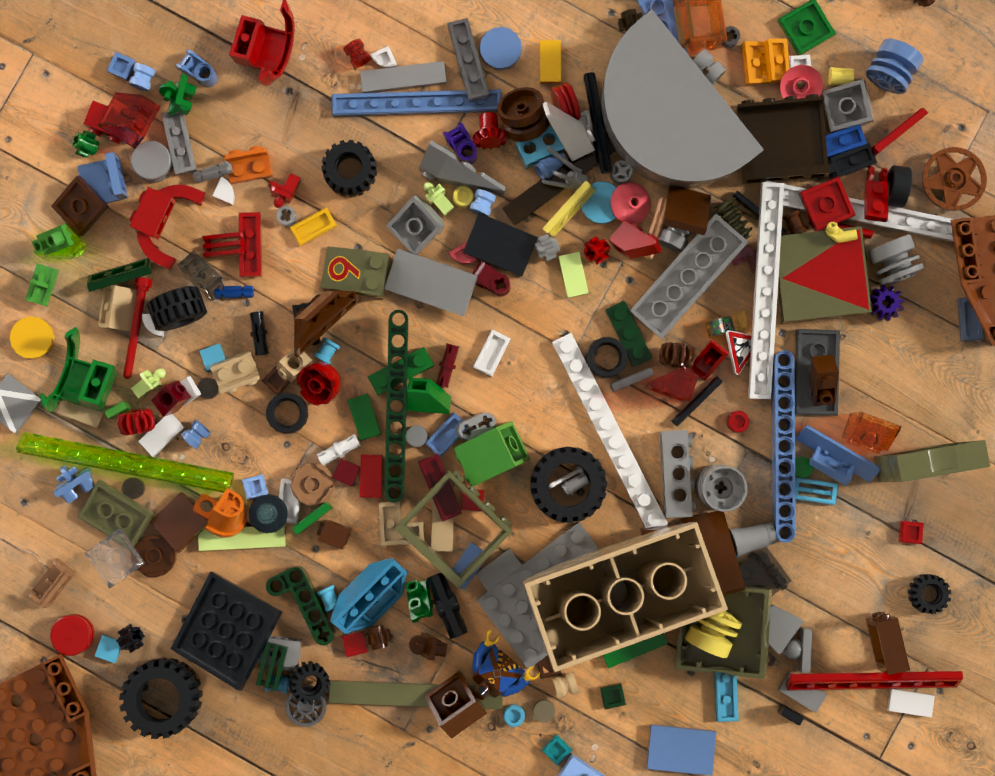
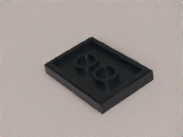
(500, 244)

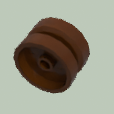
(523, 114)

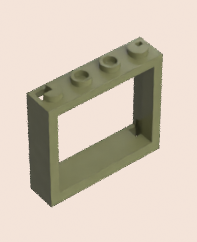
(430, 554)

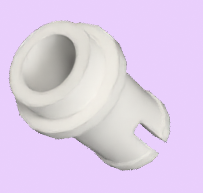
(574, 484)

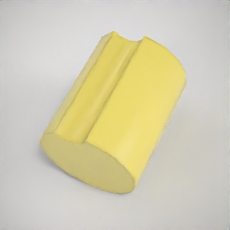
(840, 76)

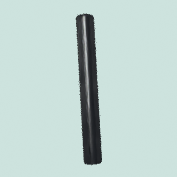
(597, 123)

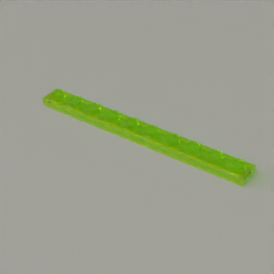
(125, 462)

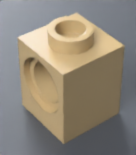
(288, 373)

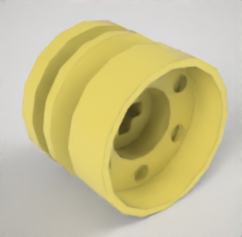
(712, 633)

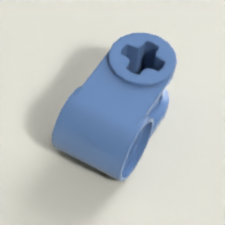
(195, 67)

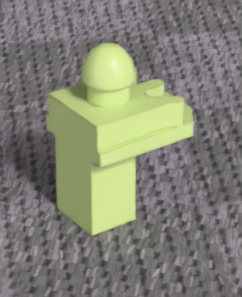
(436, 197)
(149, 382)

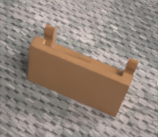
(51, 583)

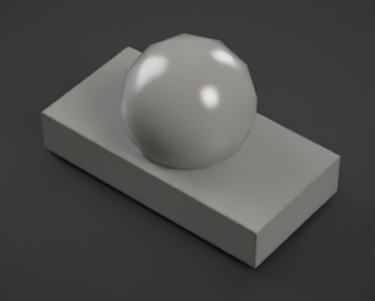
(801, 649)

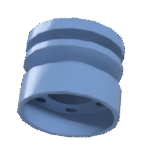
(894, 66)

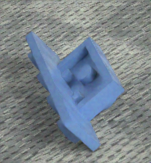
(835, 458)

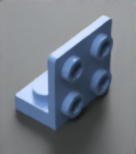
(106, 178)

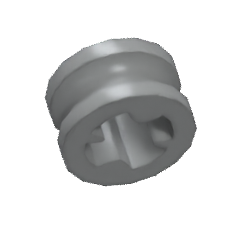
(293, 216)

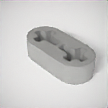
(473, 421)

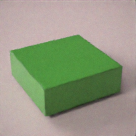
(117, 409)

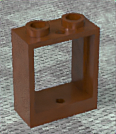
(887, 643)

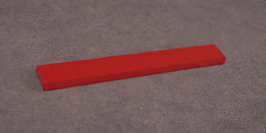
(877, 680)

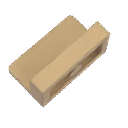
(117, 308)

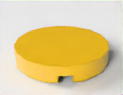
(32, 337)

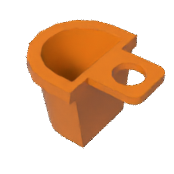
(227, 515)

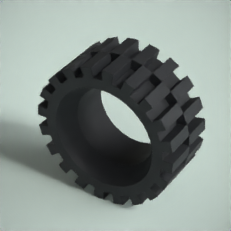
(596, 490)
(187, 690)

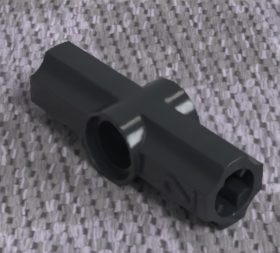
(447, 605)

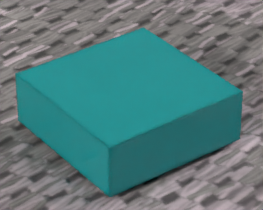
(557, 749)

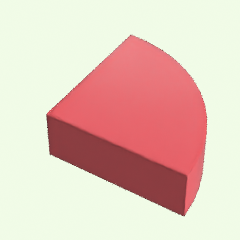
(458, 255)

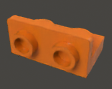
(249, 165)

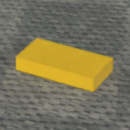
(550, 61)
(313, 226)

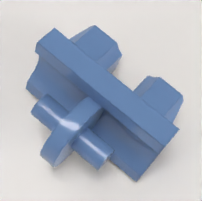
(66, 489)

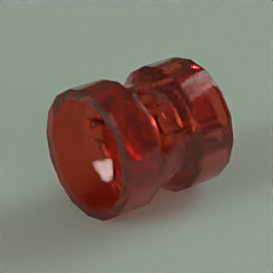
(357, 53)

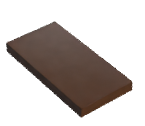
(720, 550)

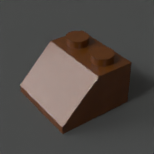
(455, 705)

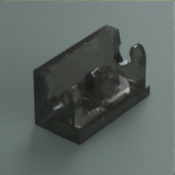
(201, 274)

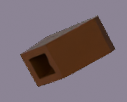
(824, 379)

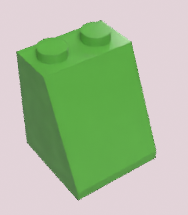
(491, 453)

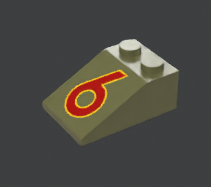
(355, 271)

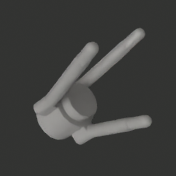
(573, 179)

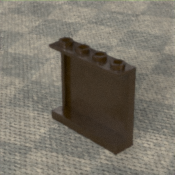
(791, 138)

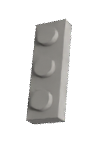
(179, 143)

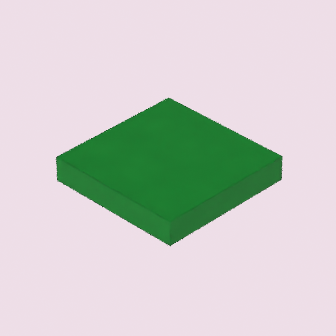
(806, 27)

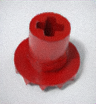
(489, 134)

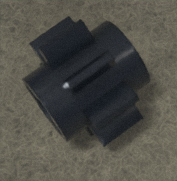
(130, 638)

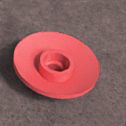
(810, 76)
(622, 206)

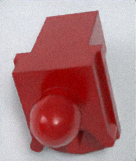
(286, 192)

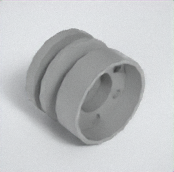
(895, 260)
(724, 499)

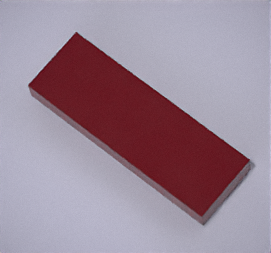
(445, 498)

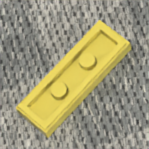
(569, 209)

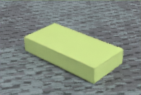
(573, 275)

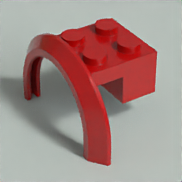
(264, 46)
(153, 214)

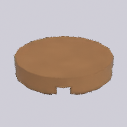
(312, 484)

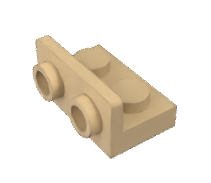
(235, 372)

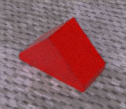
(709, 359)

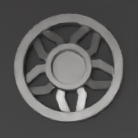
(305, 709)

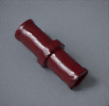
(447, 365)

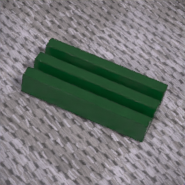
(267, 684)

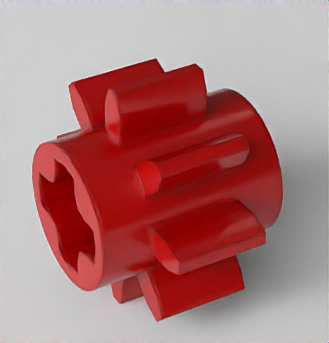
(596, 250)

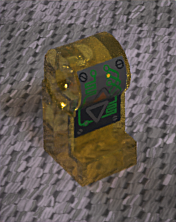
(733, 322)

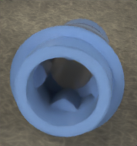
(546, 166)

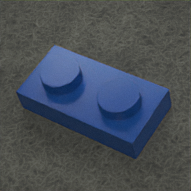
(844, 141)

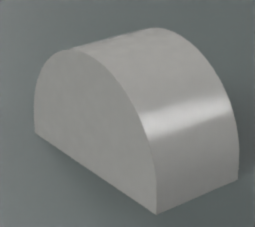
(668, 113)

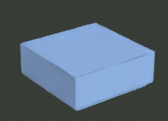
(255, 487)

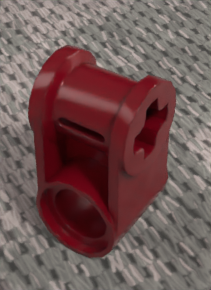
(489, 277)

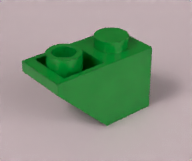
(427, 396)

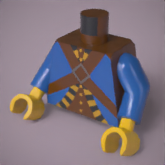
(497, 672)

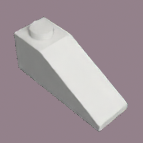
(570, 131)

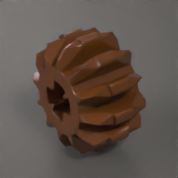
(677, 355)

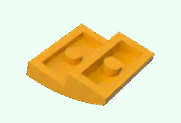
(765, 61)

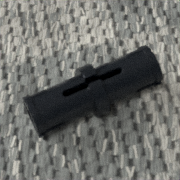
(259, 333)

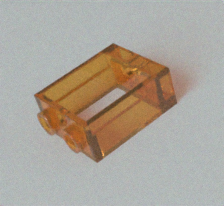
(685, 26)

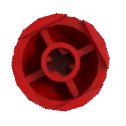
(319, 383)

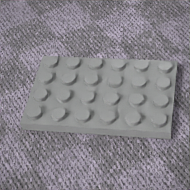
(508, 602)

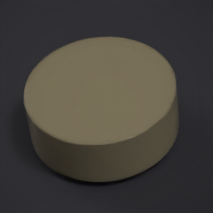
(544, 710)

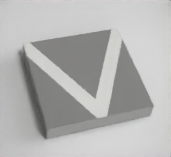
(16, 403)

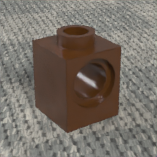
(334, 534)

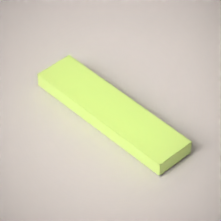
(247, 538)

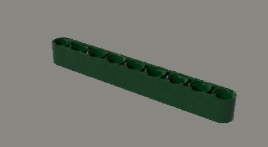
(393, 416)

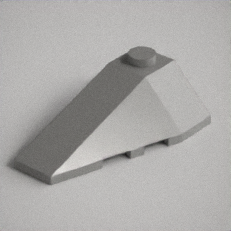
(444, 167)

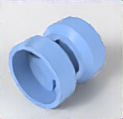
(142, 77)
(482, 202)

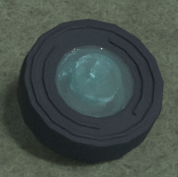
(268, 513)

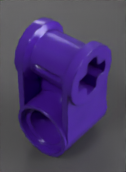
(459, 141)

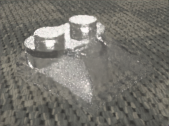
(115, 558)

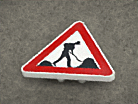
(739, 349)

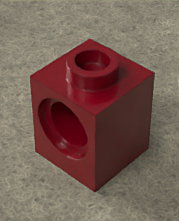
(171, 398)

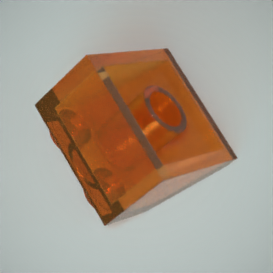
(870, 431)

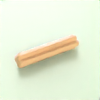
(657, 223)

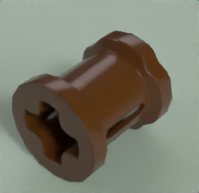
(795, 222)

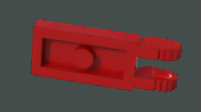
(876, 196)

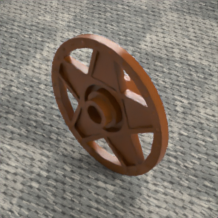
(954, 179)

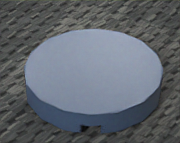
(500, 48)

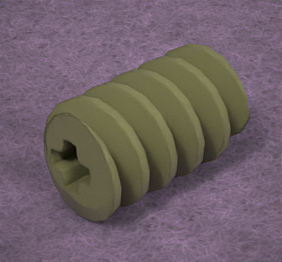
(730, 216)

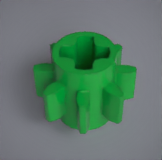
(85, 144)

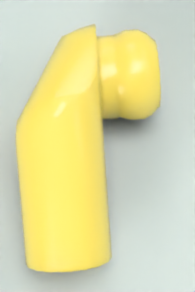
(838, 234)

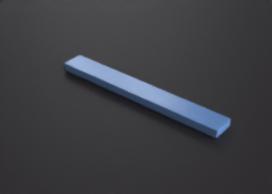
(411, 103)

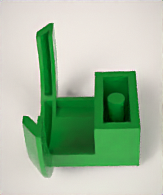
(81, 381)

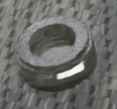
(208, 388)
(133, 488)

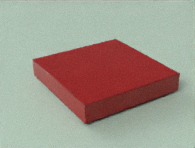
(826, 203)

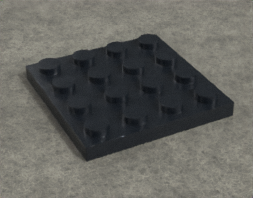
(226, 630)

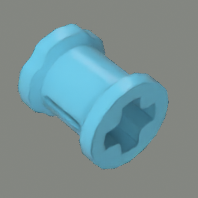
(326, 350)
(328, 597)

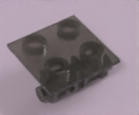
(764, 572)

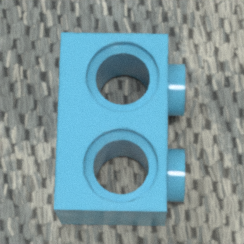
(540, 148)

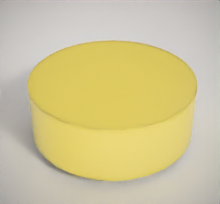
(463, 196)

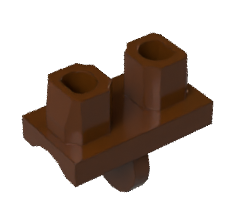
(427, 646)

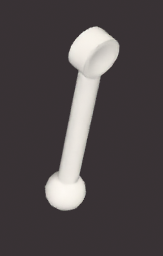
(578, 470)

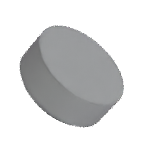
(416, 436)

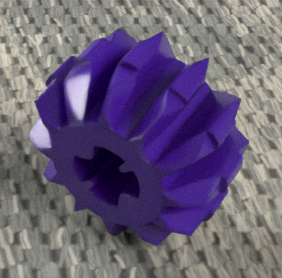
(887, 295)

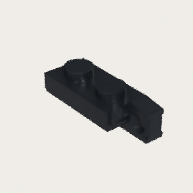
(851, 161)

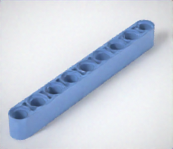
(788, 436)

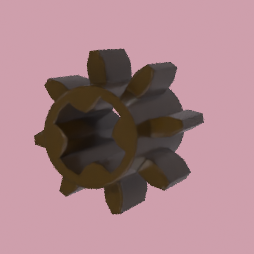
(628, 19)

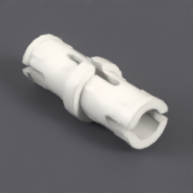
(338, 449)

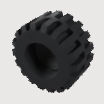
(336, 156)
(176, 308)

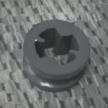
(735, 31)

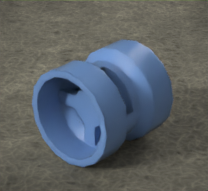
(194, 435)

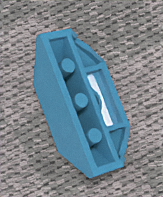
(369, 596)

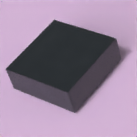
(790, 715)

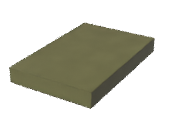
(110, 510)

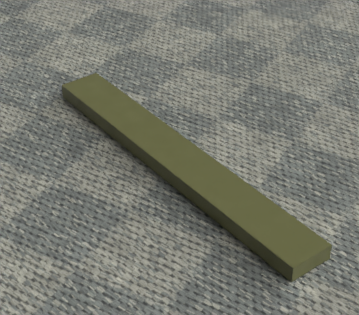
(391, 694)

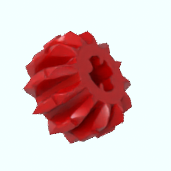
(136, 421)

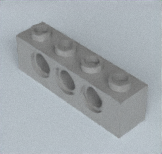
(668, 440)

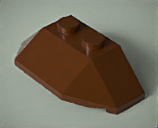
(320, 317)

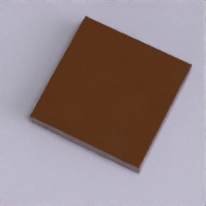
(79, 206)
(179, 522)

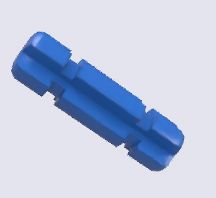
(234, 292)

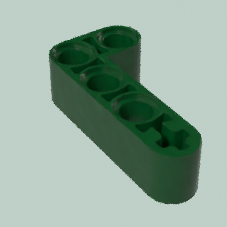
(304, 606)

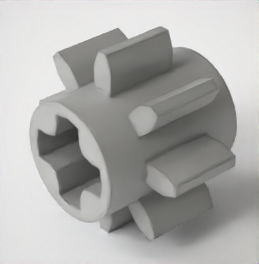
(547, 247)

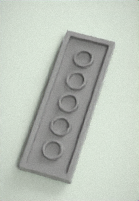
(689, 276)

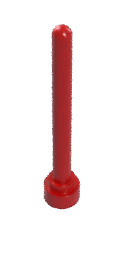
(142, 285)

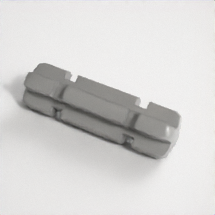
(212, 172)

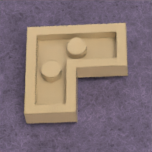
(389, 517)

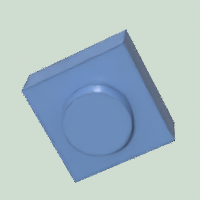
(121, 66)

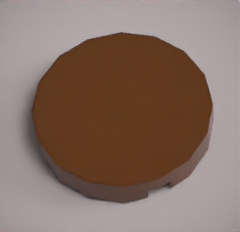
(156, 554)

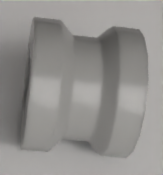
(620, 169)

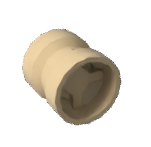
(565, 685)

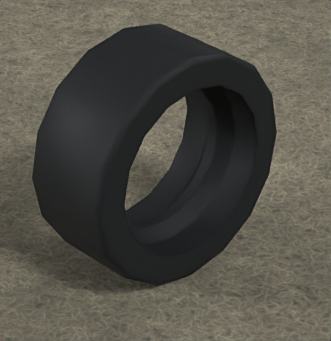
(899, 185)
(622, 357)
(270, 413)

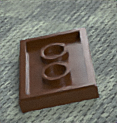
(687, 210)

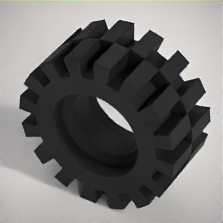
(942, 593)
(317, 691)

